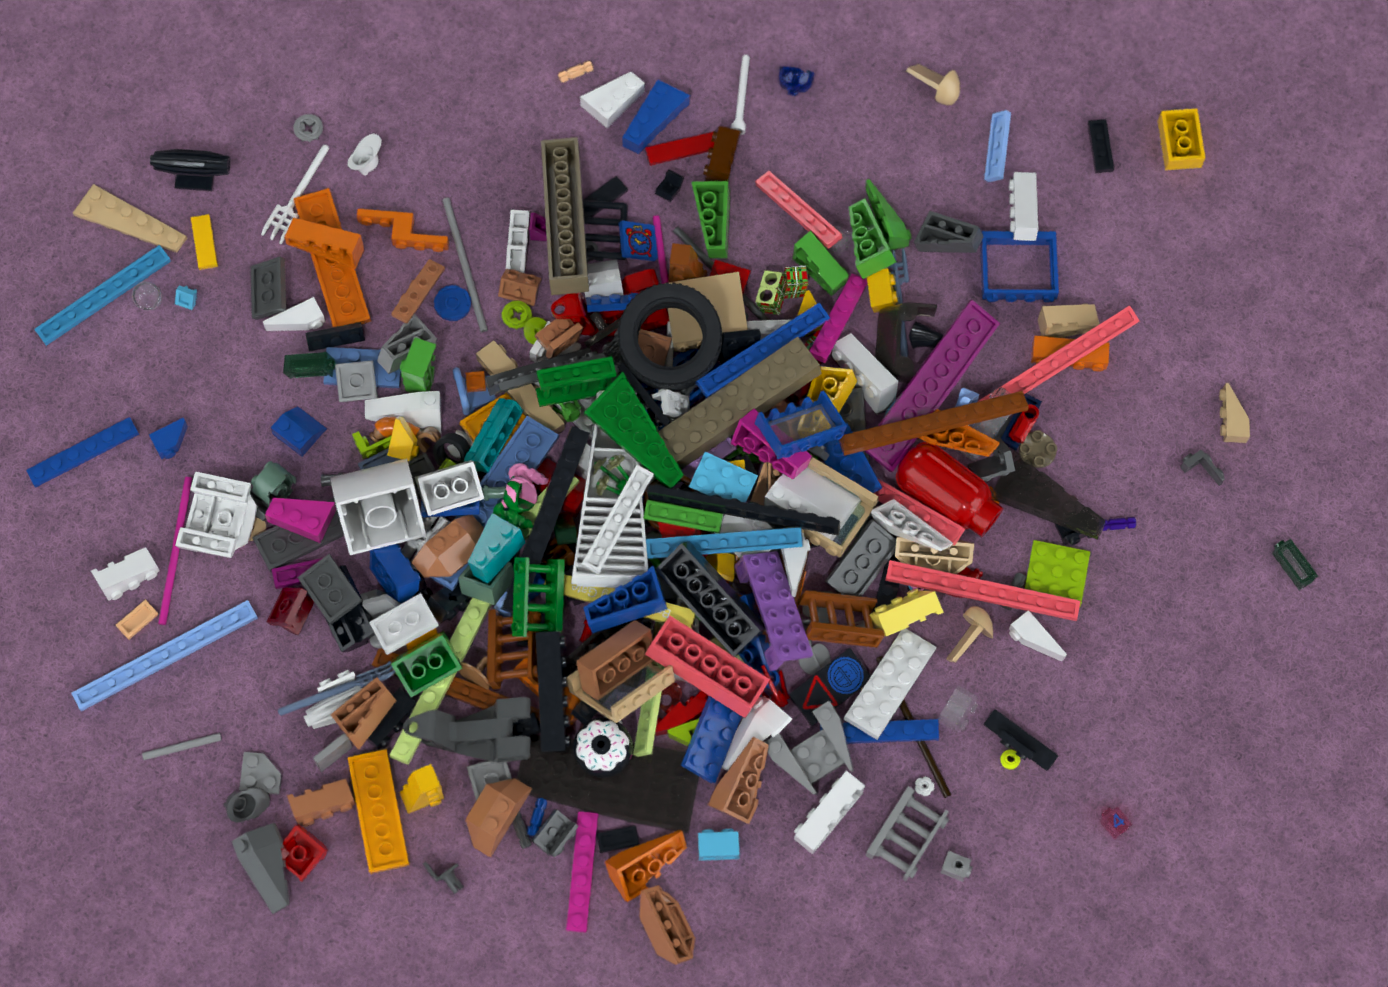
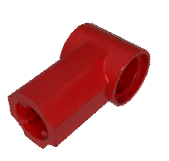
(1024, 425)

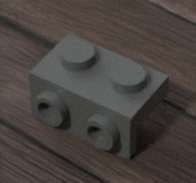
(554, 834)

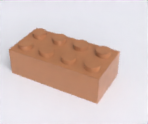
(615, 660)

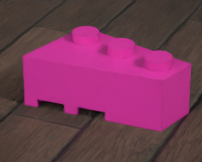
(302, 516)

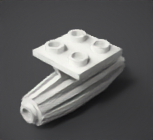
(320, 713)

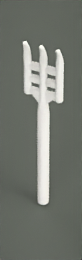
(287, 210)

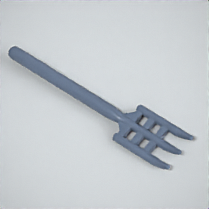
(899, 281)
(361, 680)

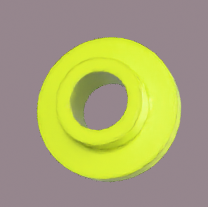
(1009, 765)

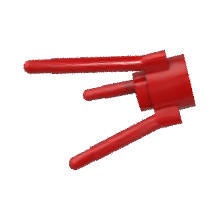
(777, 697)

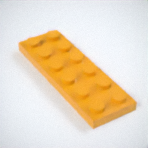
(378, 811)

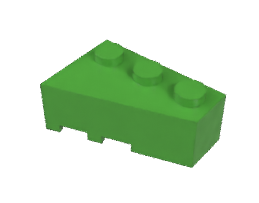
(820, 263)
(417, 368)

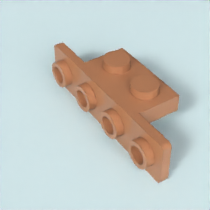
(417, 291)

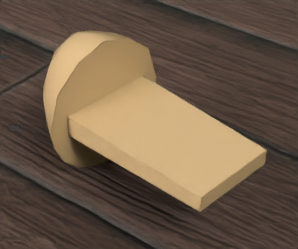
(947, 87)
(980, 623)

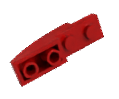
(680, 714)

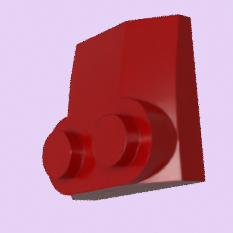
(302, 852)

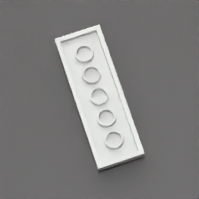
(890, 683)

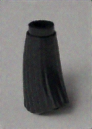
(923, 336)

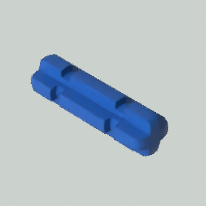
(537, 816)

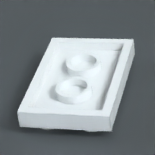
(403, 624)

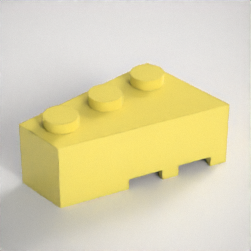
(905, 611)

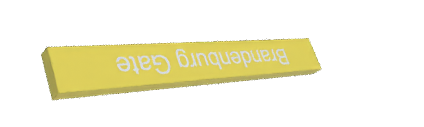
(591, 594)

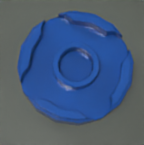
(450, 308)

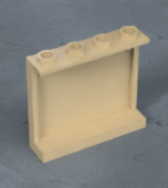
(725, 295)

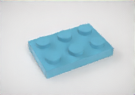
(722, 478)

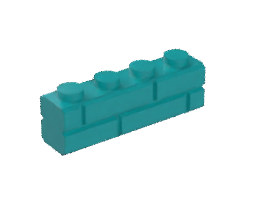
(494, 434)

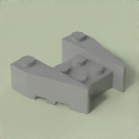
(816, 755)

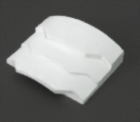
(219, 516)

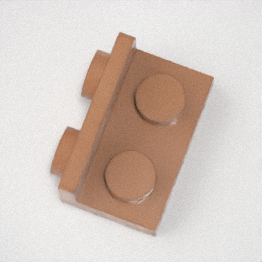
(519, 286)

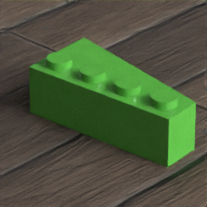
(714, 215)

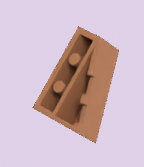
(364, 712)
(321, 802)

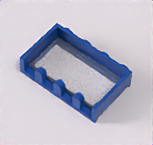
(802, 426)

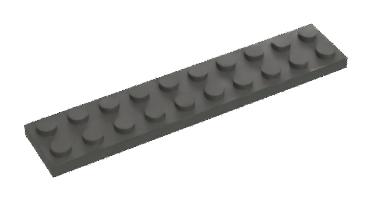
(283, 546)

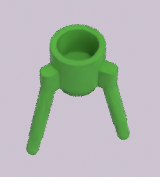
(569, 410)

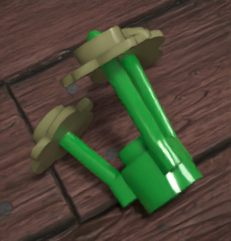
(613, 462)

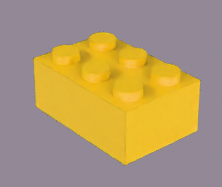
(1181, 139)

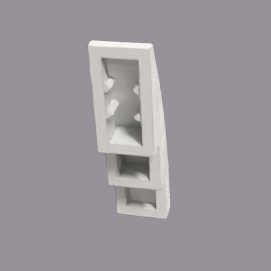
(517, 240)

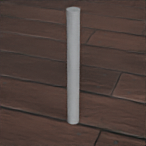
(181, 746)

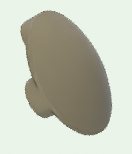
(1038, 449)

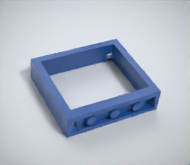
(1007, 238)

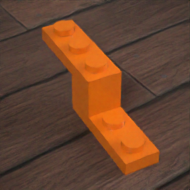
(402, 230)

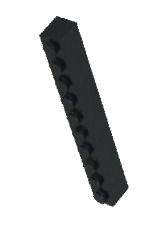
(551, 505)

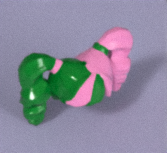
(519, 495)

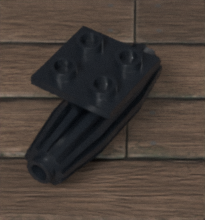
(192, 167)

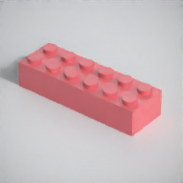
(707, 666)

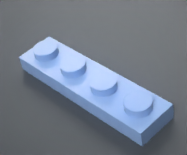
(997, 146)

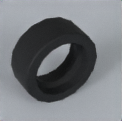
(454, 439)

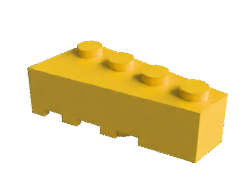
(836, 383)

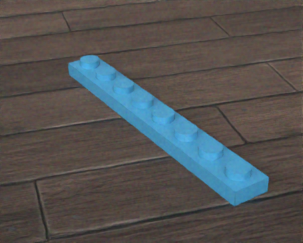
(102, 295)
(728, 542)

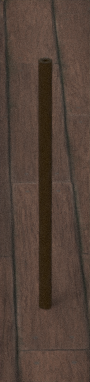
(925, 750)

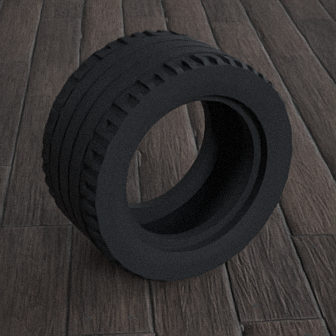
(659, 298)

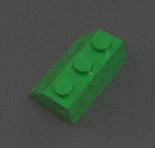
(426, 664)

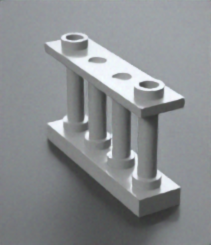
(898, 816)

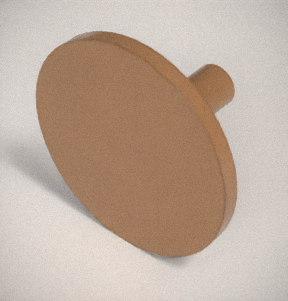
(474, 675)

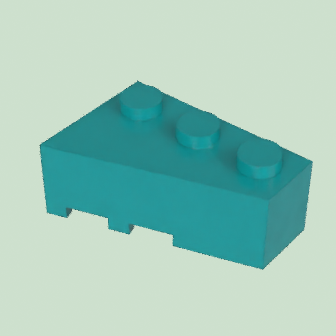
(495, 548)

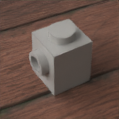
(956, 866)

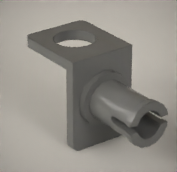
(448, 876)

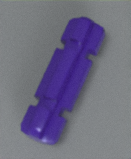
(1120, 523)

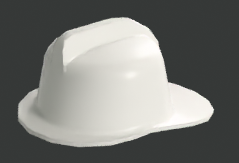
(365, 155)

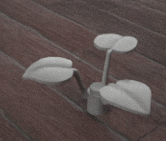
(820, 653)

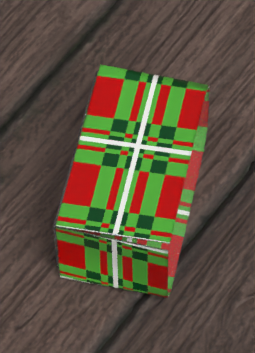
(796, 275)

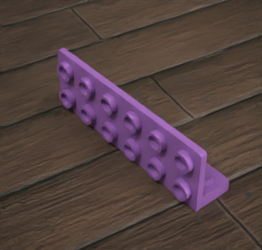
(776, 607)

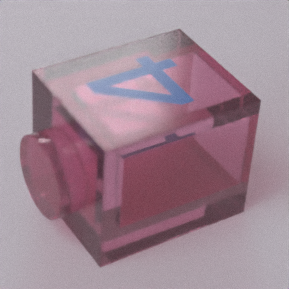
(1115, 822)

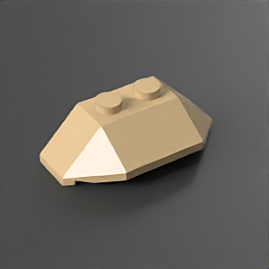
(949, 560)

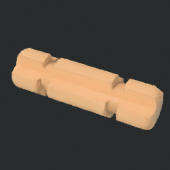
(575, 71)

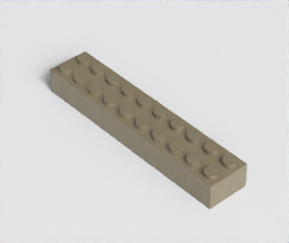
(564, 216)
(755, 389)

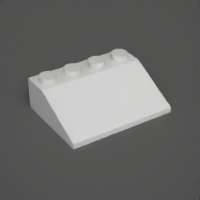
(812, 494)

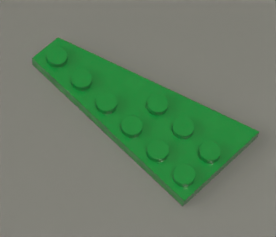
(629, 425)

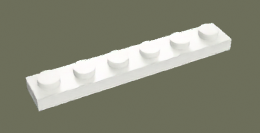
(617, 519)

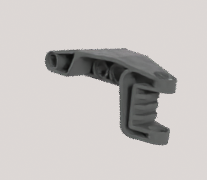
(479, 735)

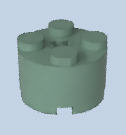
(273, 482)

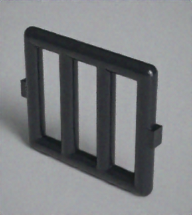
(601, 204)

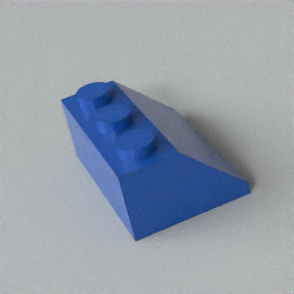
(394, 572)

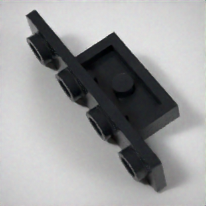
(1023, 742)

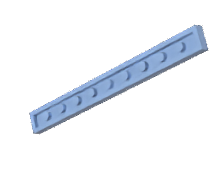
(164, 655)

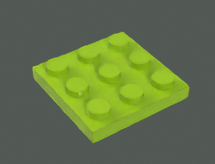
(1057, 570)

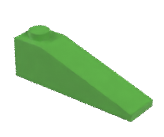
(888, 220)

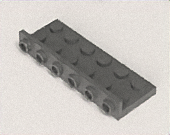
(527, 374)

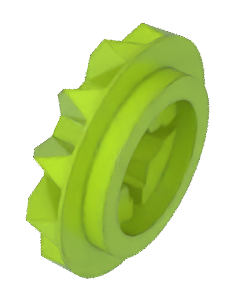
(519, 307)

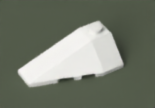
(417, 408)
(905, 524)
(761, 722)

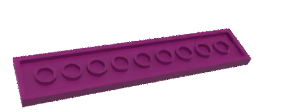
(937, 376)

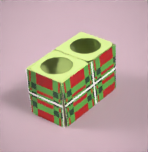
(778, 294)

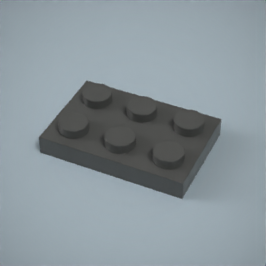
(268, 288)
(330, 589)

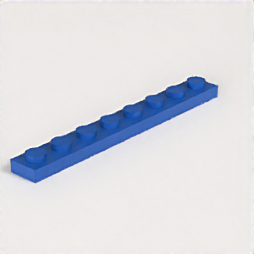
(762, 349)

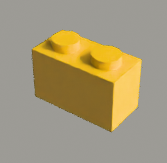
(881, 290)

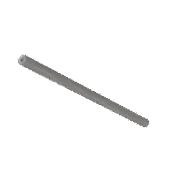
(465, 266)

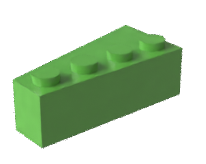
(869, 242)

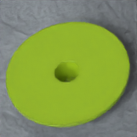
(532, 327)

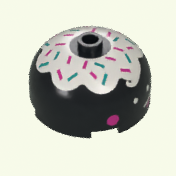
(611, 758)

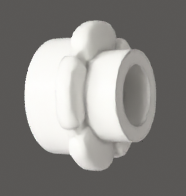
(919, 786)

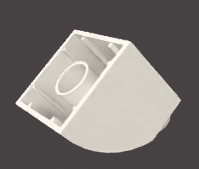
(378, 506)

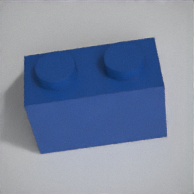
(297, 430)

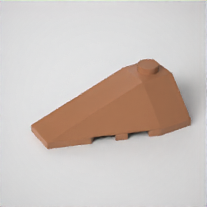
(739, 786)

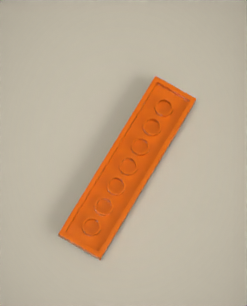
(337, 281)

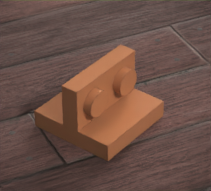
(558, 336)
(654, 346)

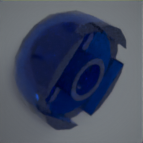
(795, 80)

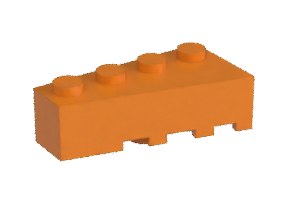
(325, 241)

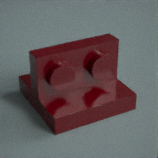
(291, 610)

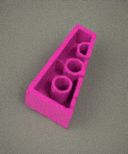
(753, 441)

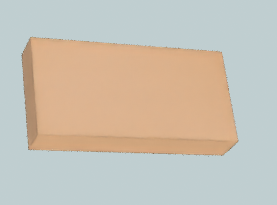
(137, 619)

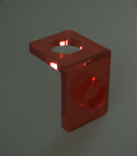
(674, 692)

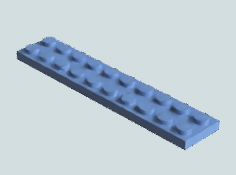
(527, 446)

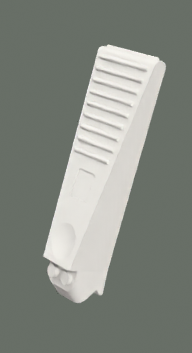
(630, 550)

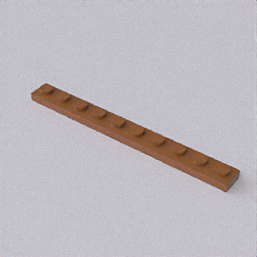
(933, 423)
(458, 689)

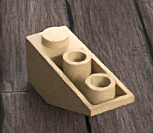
(1235, 420)

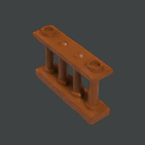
(838, 633)
(496, 657)

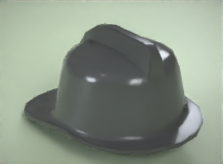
(246, 804)

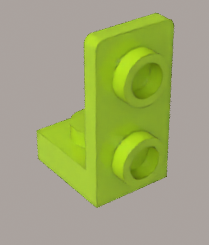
(369, 450)

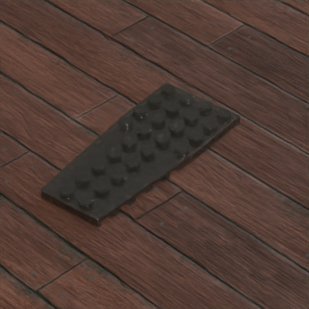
(647, 792)

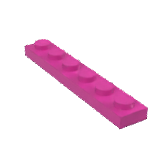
(838, 318)
(582, 872)

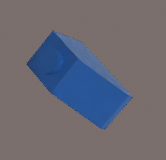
(169, 438)

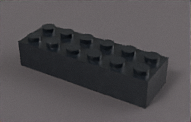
(711, 598)

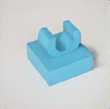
(185, 297)

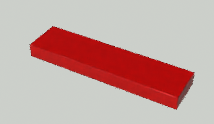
(679, 149)

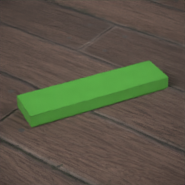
(683, 516)

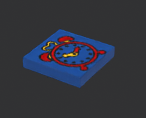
(638, 241)

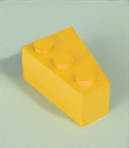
(422, 789)

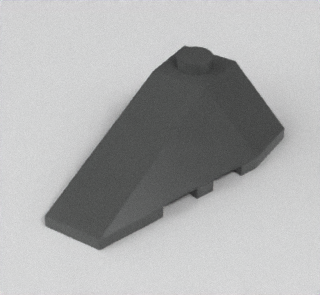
(262, 860)

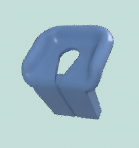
(470, 400)

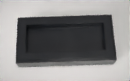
(617, 839)

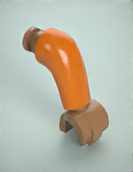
(385, 426)

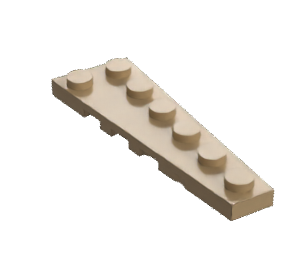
(113, 213)

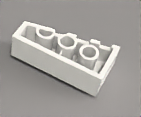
(876, 381)
(829, 812)

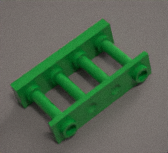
(574, 381)
(554, 596)

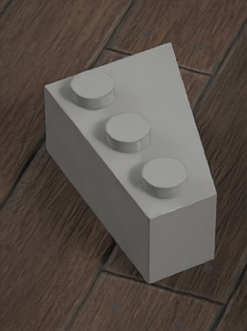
(400, 343)

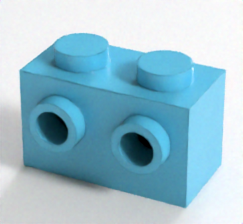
(718, 845)

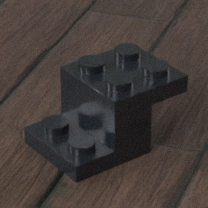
(736, 342)

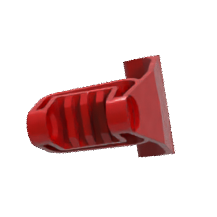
(577, 312)

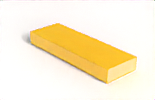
(204, 242)

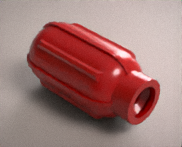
(948, 488)

